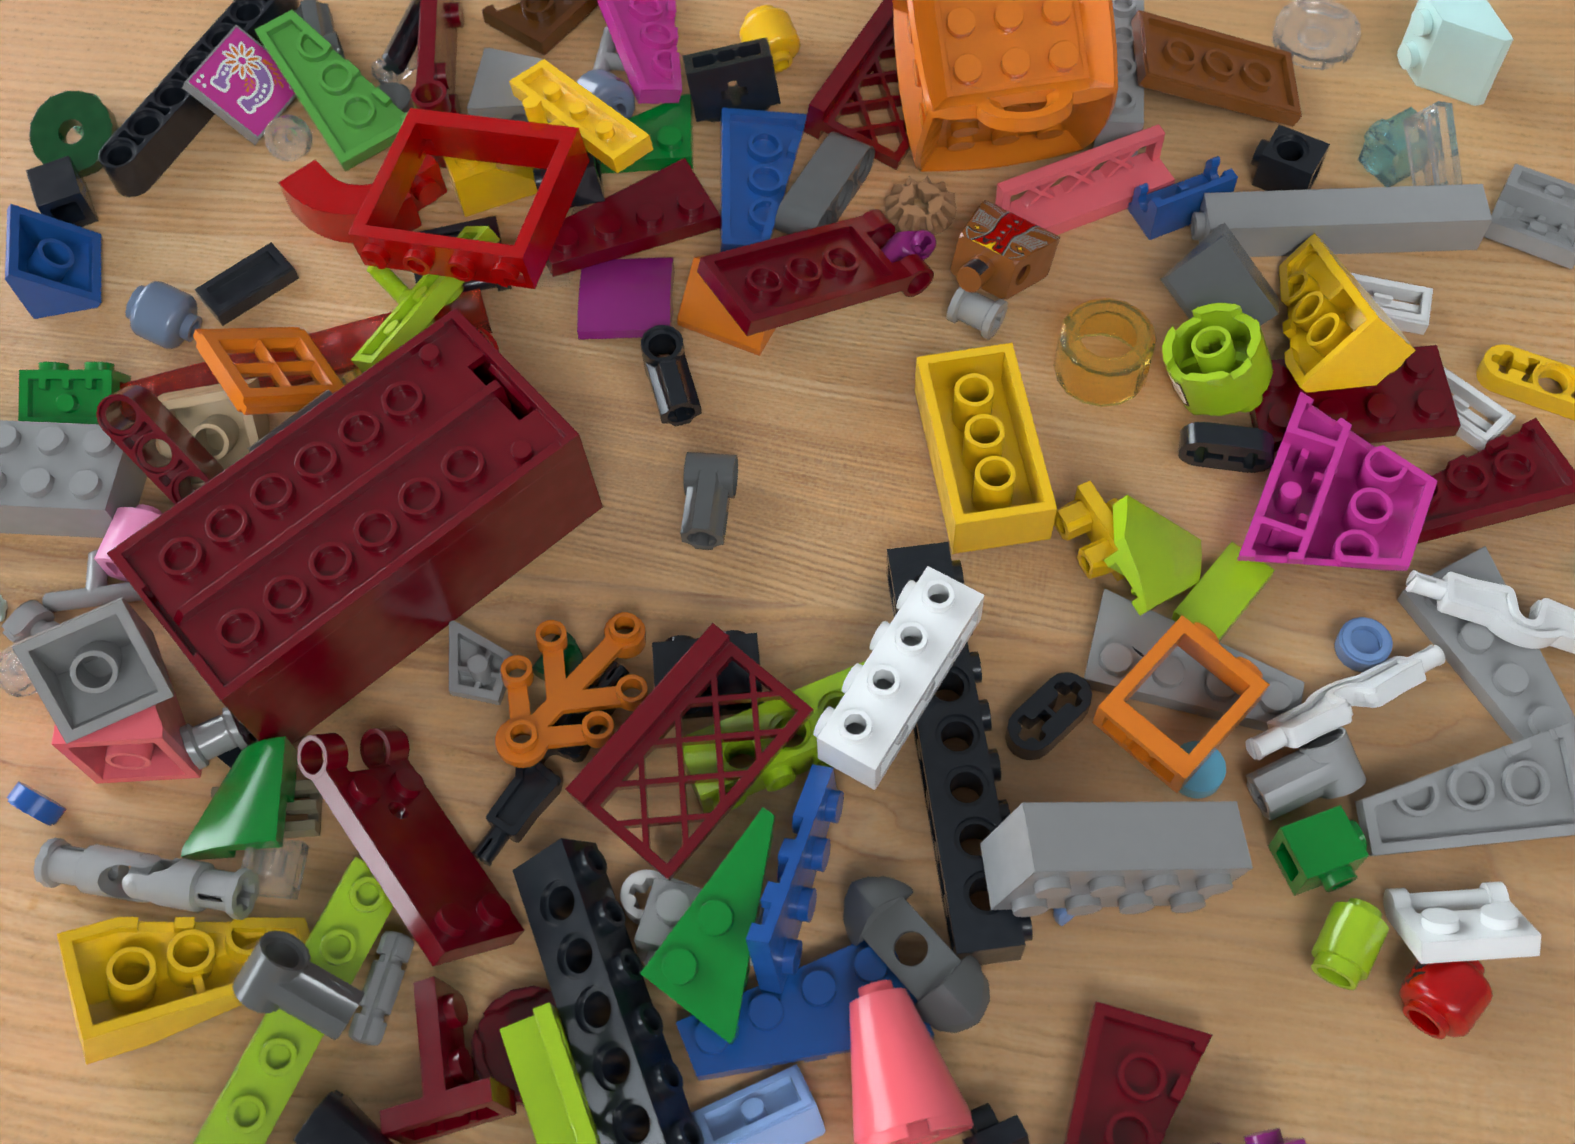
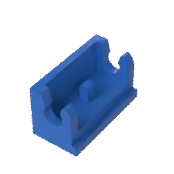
(1174, 205)

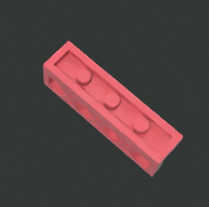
(1087, 194)

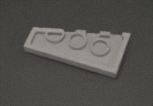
(1504, 677)
(1180, 679)
(1488, 799)

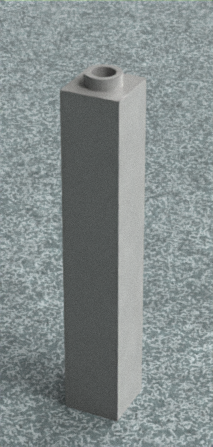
(1350, 218)

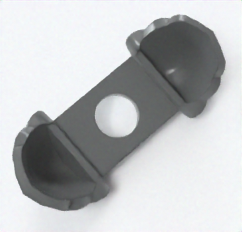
(948, 990)

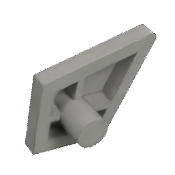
(475, 665)

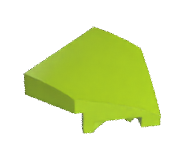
(1153, 554)

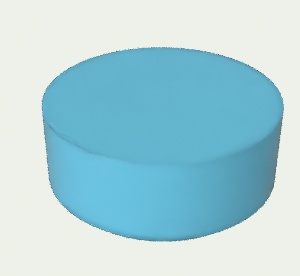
(1207, 778)

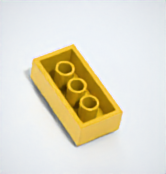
(984, 448)

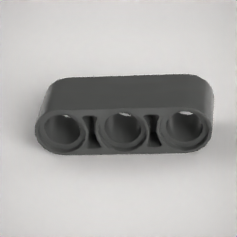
(825, 184)

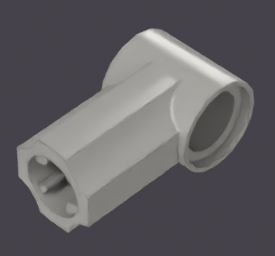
(1318, 769)

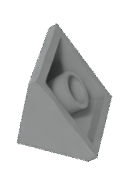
(95, 669)

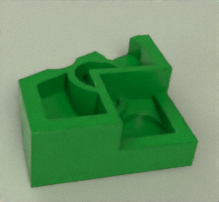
(248, 804)

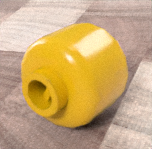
(779, 30)

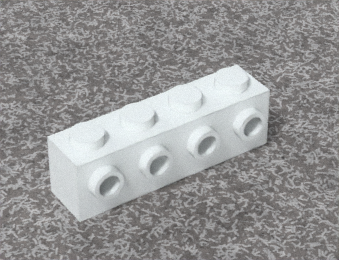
(899, 676)

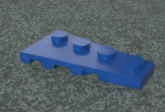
(754, 171)

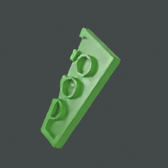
(340, 101)

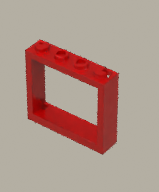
(478, 139)

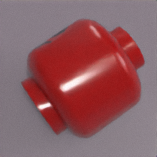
(1445, 997)

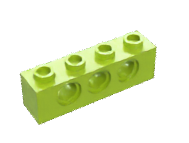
(772, 715)

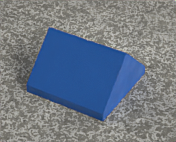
(51, 263)

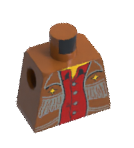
(1002, 252)

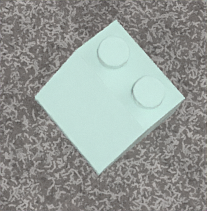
(1455, 48)

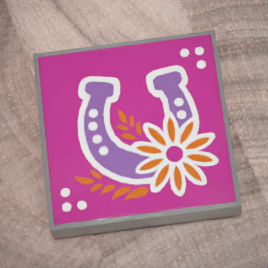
(241, 85)

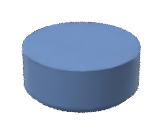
(1363, 644)

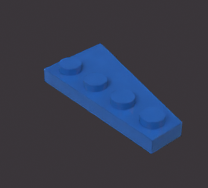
(792, 900)
(793, 1026)

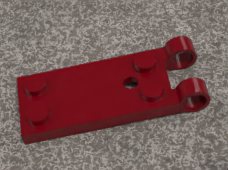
(437, 58)
(811, 273)
(410, 845)

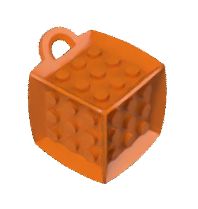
(1003, 79)

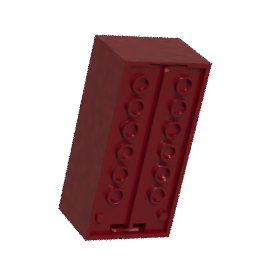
(361, 529)

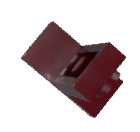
(446, 1071)

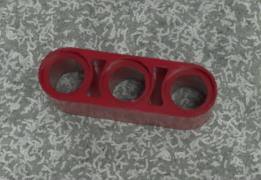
(139, 442)

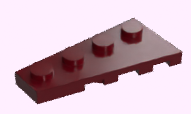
(1500, 484)

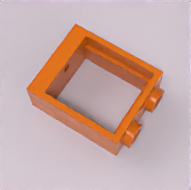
(1145, 740)

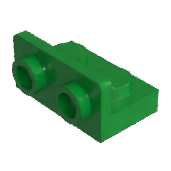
(64, 394)

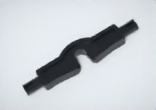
(537, 785)

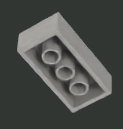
(63, 479)
(1114, 856)

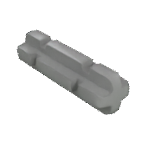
(381, 988)

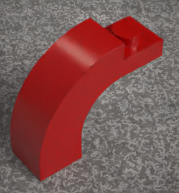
(332, 205)

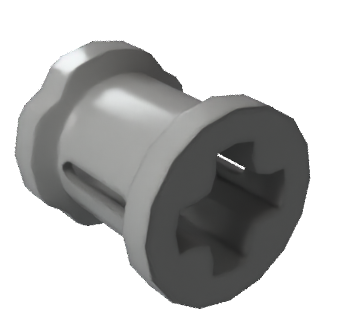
(977, 312)
(214, 737)

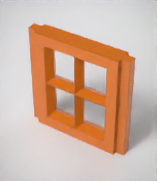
(217, 343)

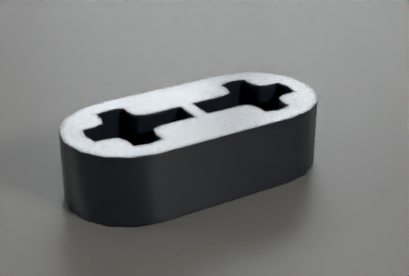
(1226, 447)
(1040, 708)

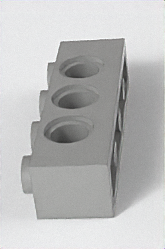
(1129, 105)

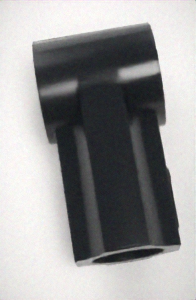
(669, 375)

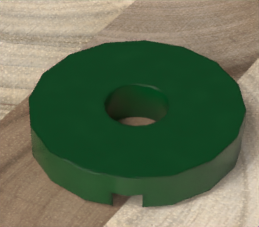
(64, 112)

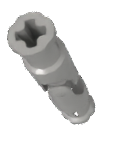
(165, 882)

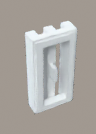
(1406, 316)
(1474, 428)

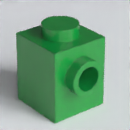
(1320, 851)

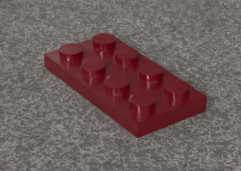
(1401, 407)

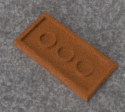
(1215, 68)

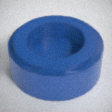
(35, 804)

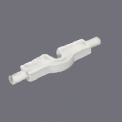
(1498, 610)
(1331, 705)

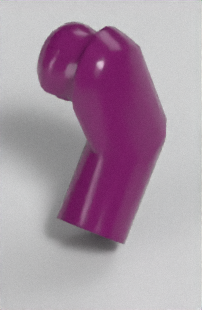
(908, 243)

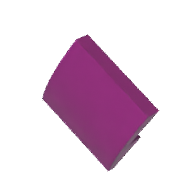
(625, 298)

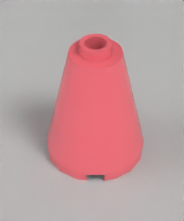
(898, 1073)

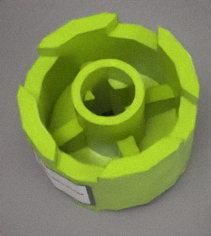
(1218, 361)

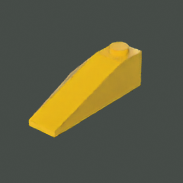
(1334, 324)
(156, 978)

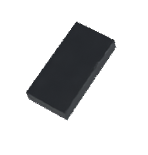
(247, 284)

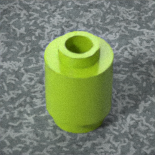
(1349, 943)

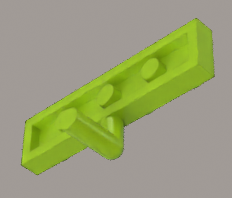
(415, 305)

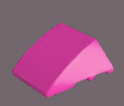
(1337, 499)

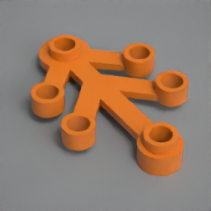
(569, 693)

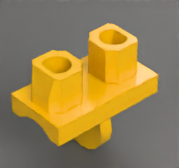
(1094, 517)

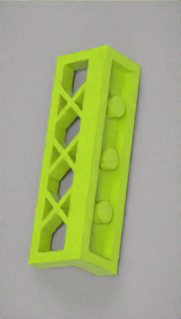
(549, 1079)

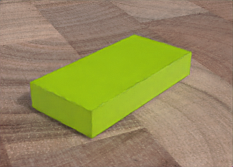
(1224, 591)

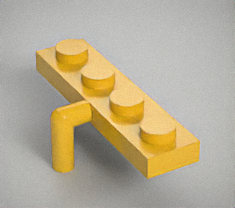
(561, 101)

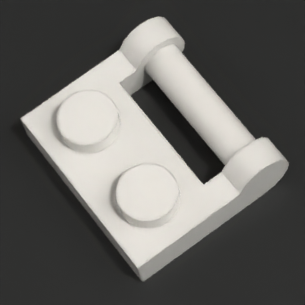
(1461, 924)

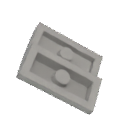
(1536, 216)

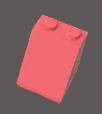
(135, 748)

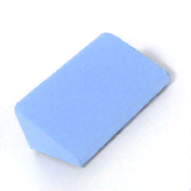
(764, 1113)

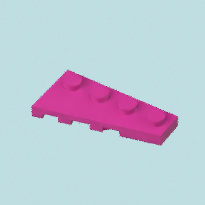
(647, 46)

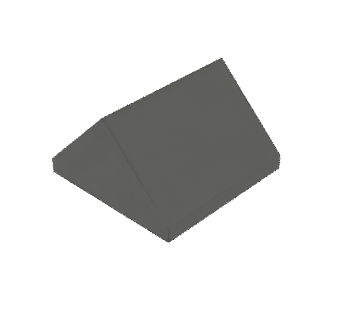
(1221, 273)

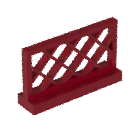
(844, 85)
(653, 721)

